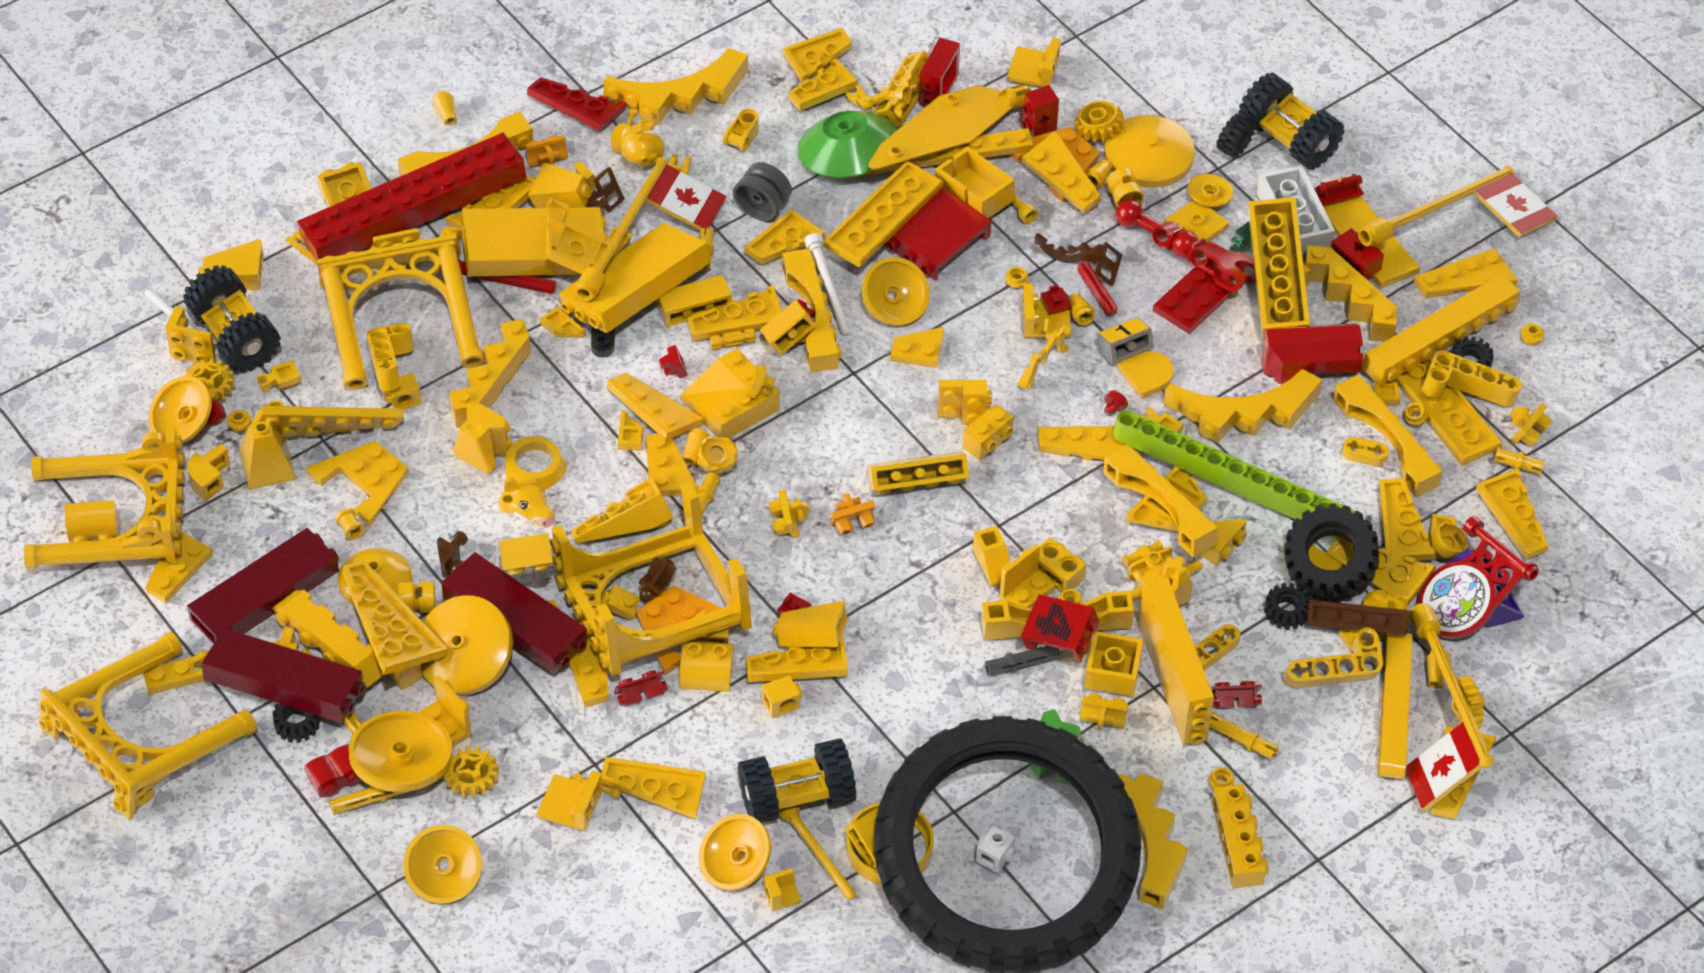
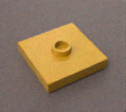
(1200, 220)

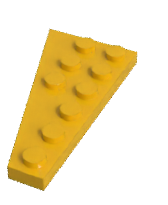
(313, 421)
(392, 627)

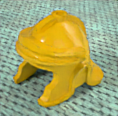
(638, 143)

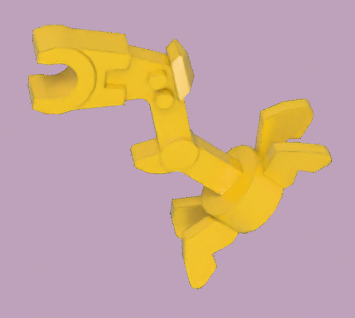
(897, 98)
(1055, 337)

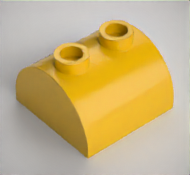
(92, 521)
(706, 666)

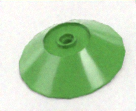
(844, 143)

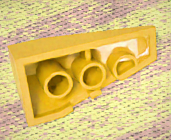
(639, 511)

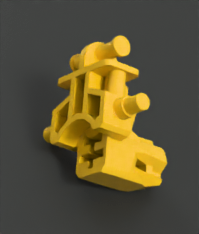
(1157, 562)

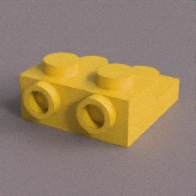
(342, 183)
(963, 399)

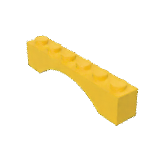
(514, 127)
(801, 276)
(1361, 403)
(1132, 472)
(1008, 619)

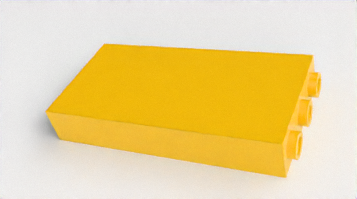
(515, 239)
(639, 277)
(1175, 661)

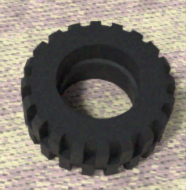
(1324, 523)

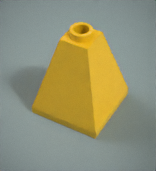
(265, 456)

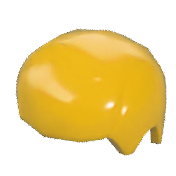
(1449, 540)

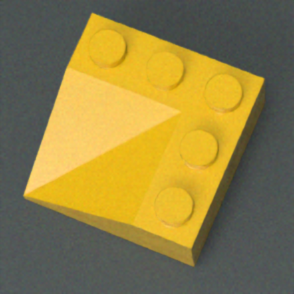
(722, 397)

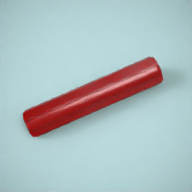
(1097, 288)

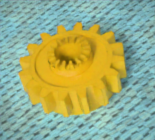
(1099, 121)

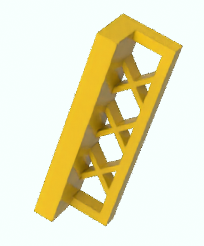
(911, 63)

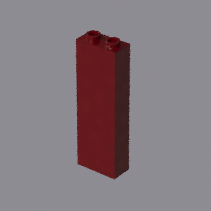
(252, 592)
(536, 624)
(283, 675)

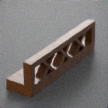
(1358, 617)

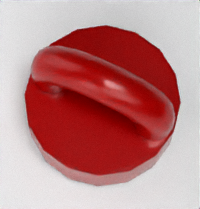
(1115, 401)
(217, 412)

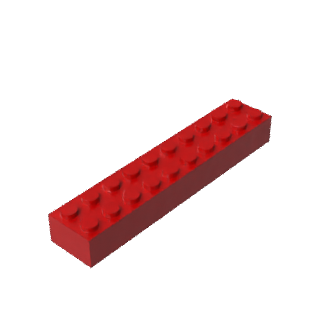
(413, 198)

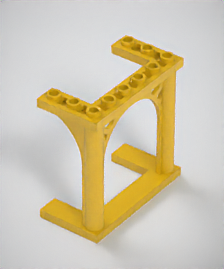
(622, 644)

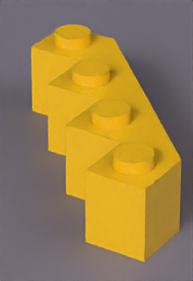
(1349, 286)
(500, 367)
(320, 630)

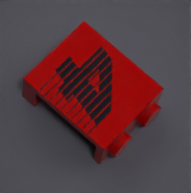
(1060, 625)

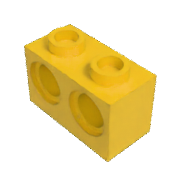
(1061, 565)

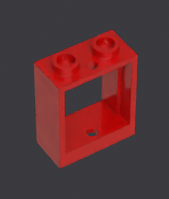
(939, 71)

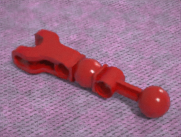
(1185, 244)

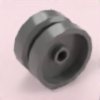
(762, 191)

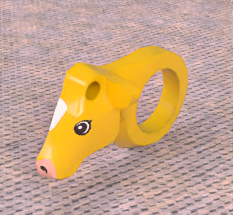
(525, 490)

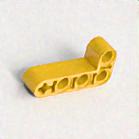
(383, 346)
(1470, 378)
(1332, 664)

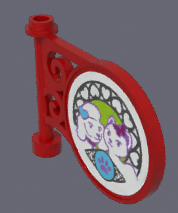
(1465, 592)

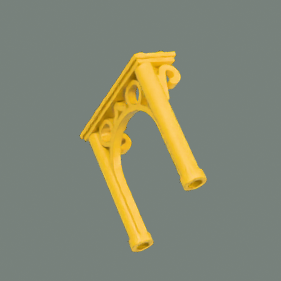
(442, 251)
(162, 532)
(131, 781)

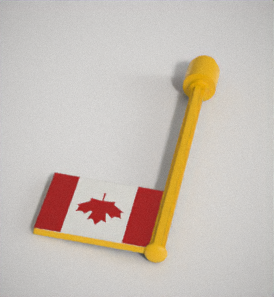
(1498, 191)
(670, 192)
(1462, 749)

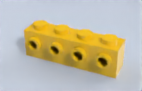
(918, 471)
(1239, 836)

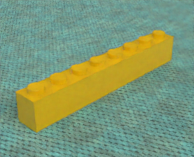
(1440, 330)

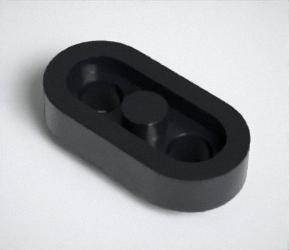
(607, 343)

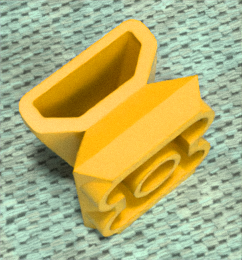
(482, 438)

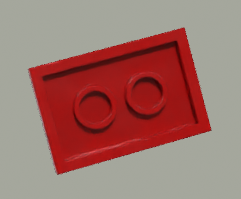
(1191, 300)

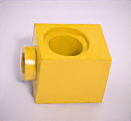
(407, 395)
(781, 696)

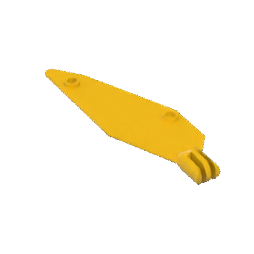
(948, 123)

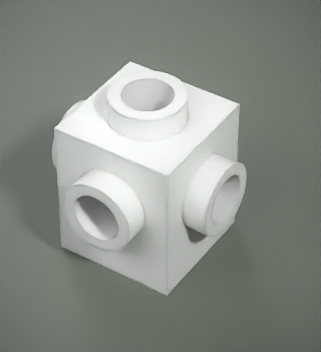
(995, 849)

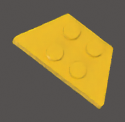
(1153, 514)

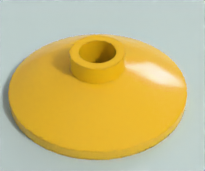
(1210, 190)

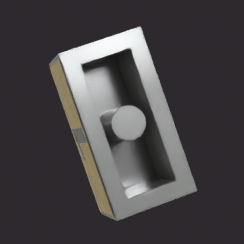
(1125, 340)

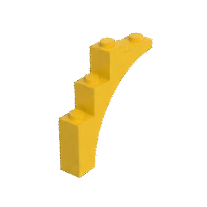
(683, 94)
(1247, 413)
(1163, 857)

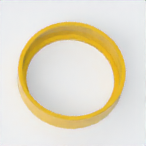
(871, 874)

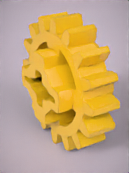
(215, 376)
(1474, 699)
(471, 772)

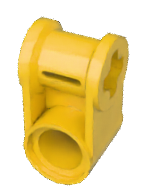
(742, 130)

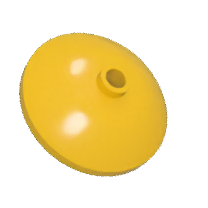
(904, 282)
(181, 403)
(388, 564)
(726, 844)
(424, 858)

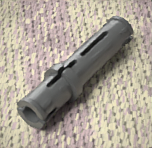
(1012, 662)

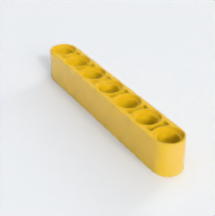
(1395, 706)

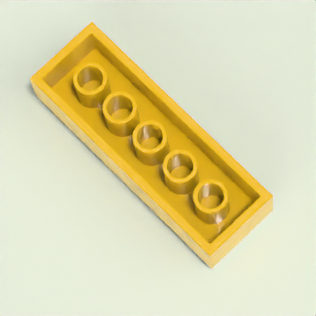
(1278, 263)

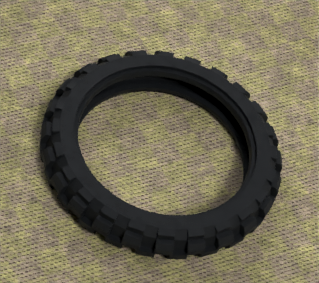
(981, 945)

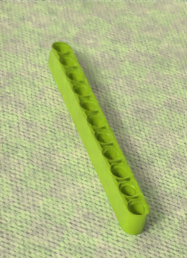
(1216, 466)

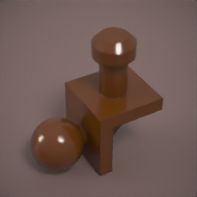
(450, 553)
(656, 579)

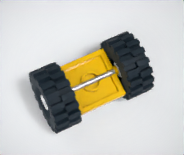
(1306, 133)
(242, 333)
(796, 783)

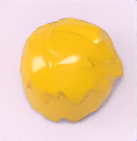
(717, 454)

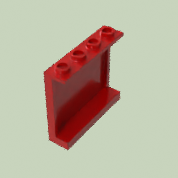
(939, 232)

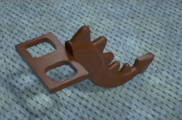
(599, 198)
(1085, 252)

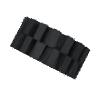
(1235, 135)
(1474, 348)
(1284, 617)
(294, 730)

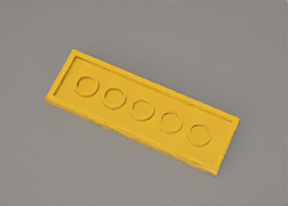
(883, 214)
(1354, 214)
(1451, 417)

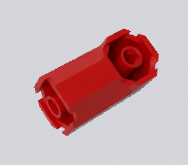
(1311, 348)

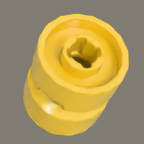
(1124, 186)
(424, 590)

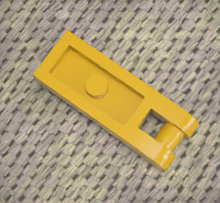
(174, 674)

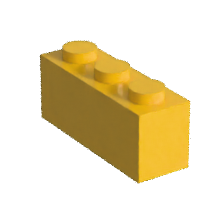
(693, 299)

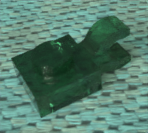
(1242, 238)

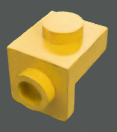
(620, 601)

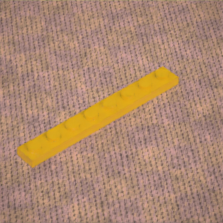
(985, 145)

